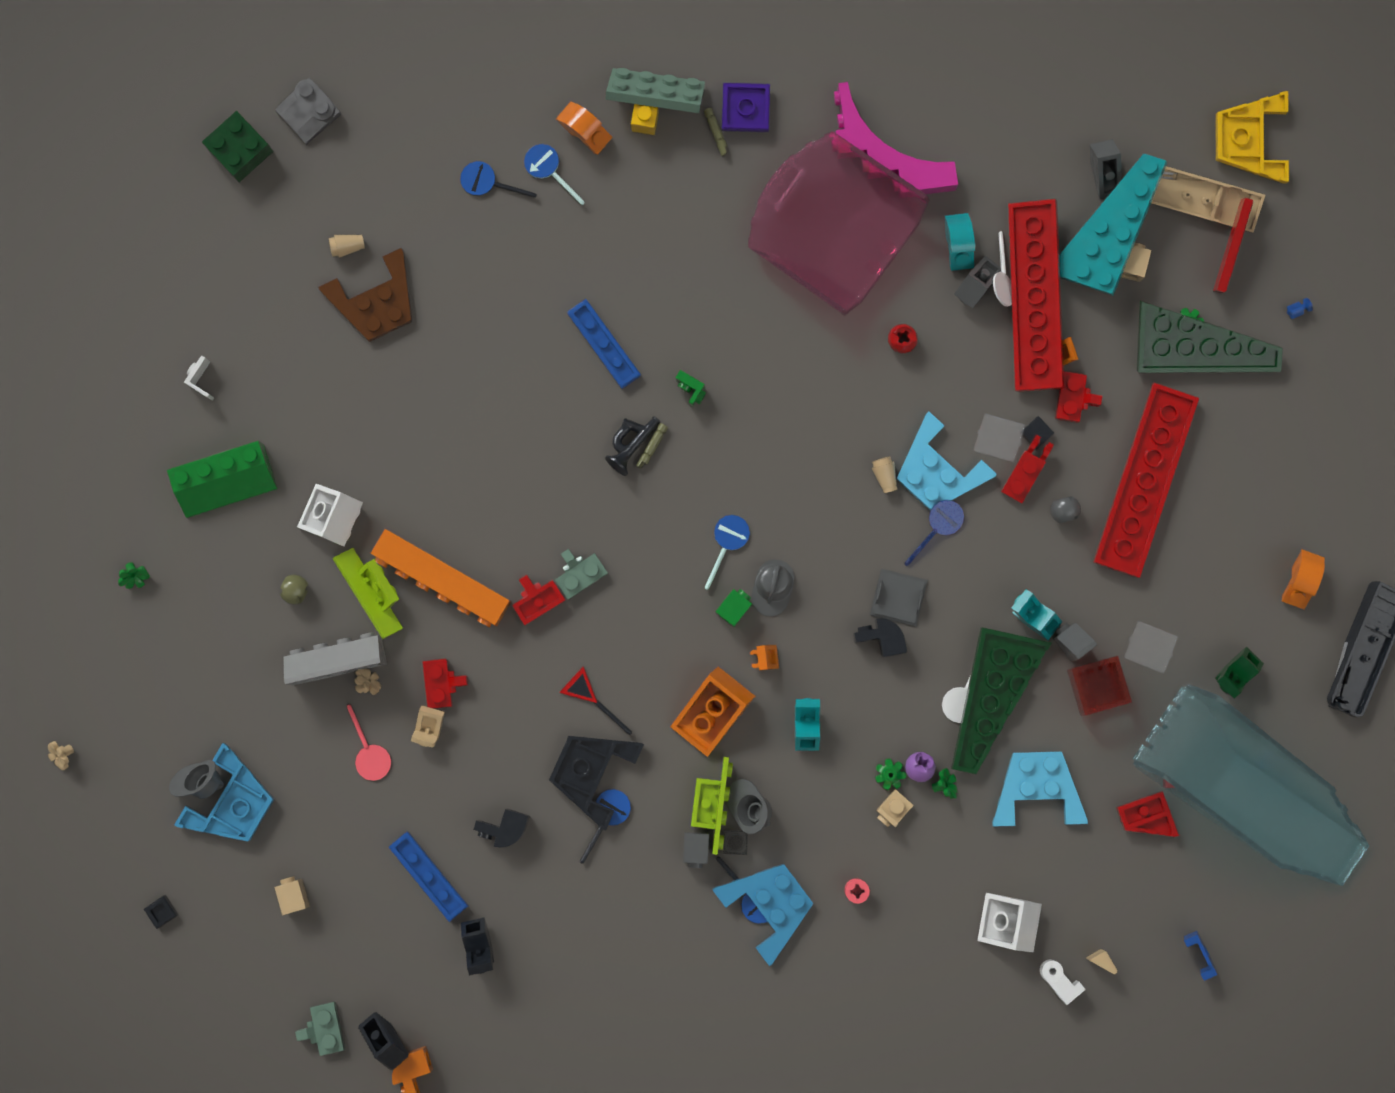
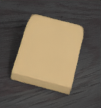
(1103, 960)

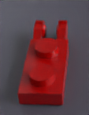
(1026, 471)

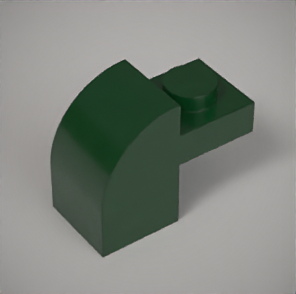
(1239, 672)

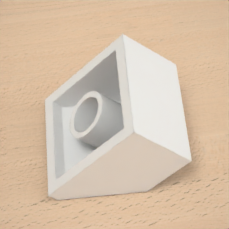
(330, 514)
(1009, 922)

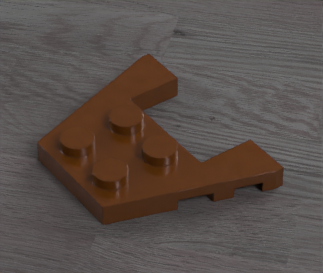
(380, 308)

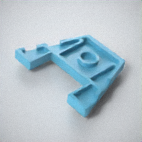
(930, 475)
(1038, 778)

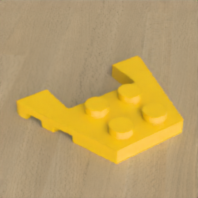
(1242, 137)

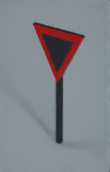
(581, 688)

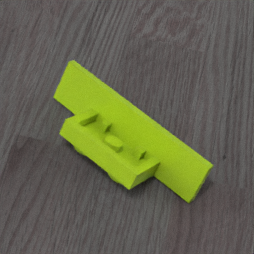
(371, 590)
(709, 803)

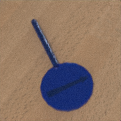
(945, 519)

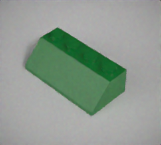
(222, 479)

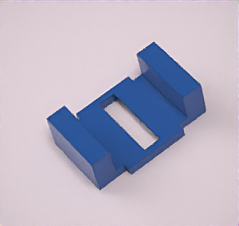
(1209, 971)

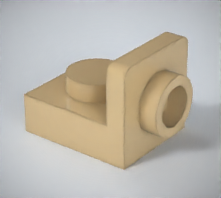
(893, 809)

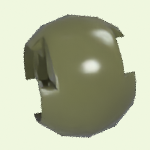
(294, 589)

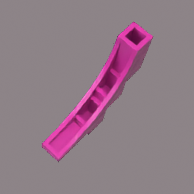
(924, 175)

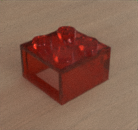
(1099, 686)

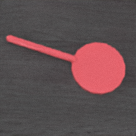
(373, 760)

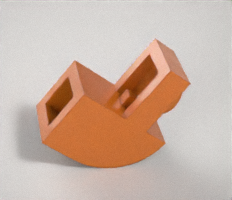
(585, 126)
(1305, 579)
(415, 1065)

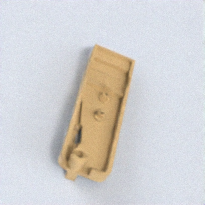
(1205, 197)

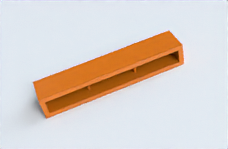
(440, 577)

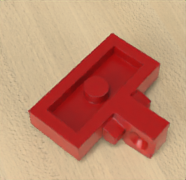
(1075, 398)
(536, 599)
(440, 683)

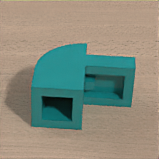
(961, 241)
(1035, 615)
(807, 724)

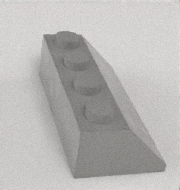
(334, 660)

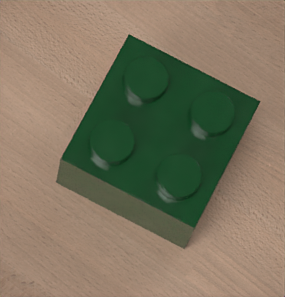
(237, 146)

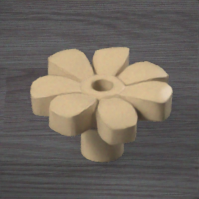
(367, 681)
(59, 754)

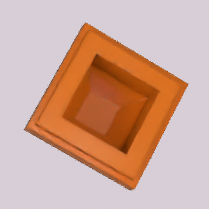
(1069, 351)

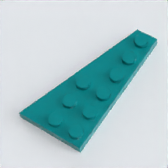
(1106, 240)

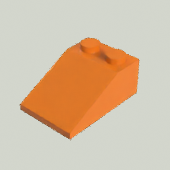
(712, 711)

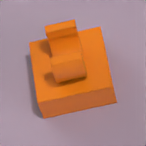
(767, 657)

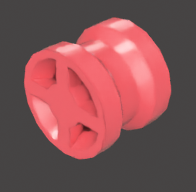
(854, 888)

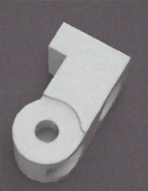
(1053, 974)

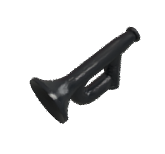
(619, 461)

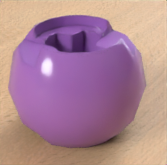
(920, 767)

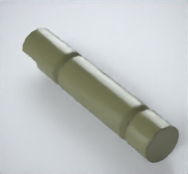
(716, 131)
(652, 445)

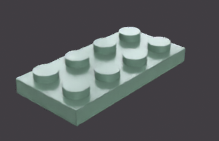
(655, 90)

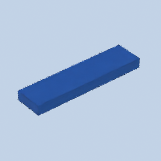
(603, 344)
(428, 876)

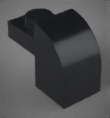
(888, 634)
(509, 832)
(477, 946)

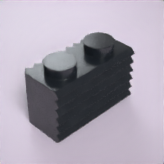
(383, 1041)

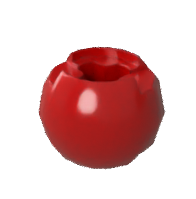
(901, 329)

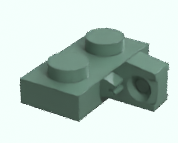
(579, 573)
(323, 1029)

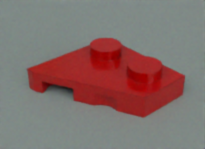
(1148, 816)

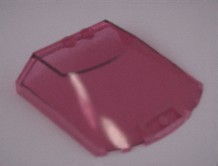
(835, 220)

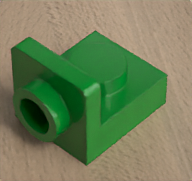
(689, 383)

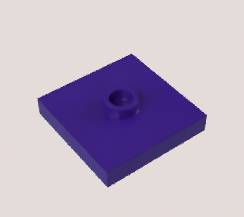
(745, 107)

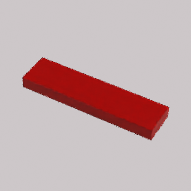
(1233, 245)

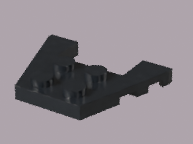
(581, 770)

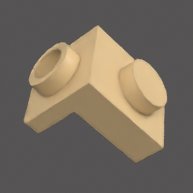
(428, 726)

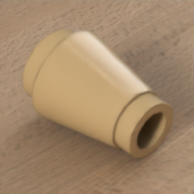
(345, 244)
(885, 473)

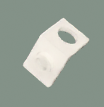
(195, 372)

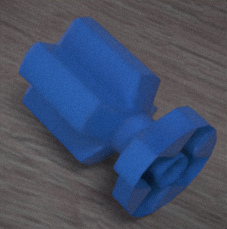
(1297, 309)

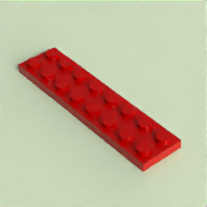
(1036, 295)
(1146, 480)

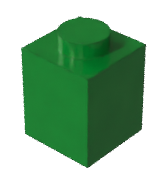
(734, 607)

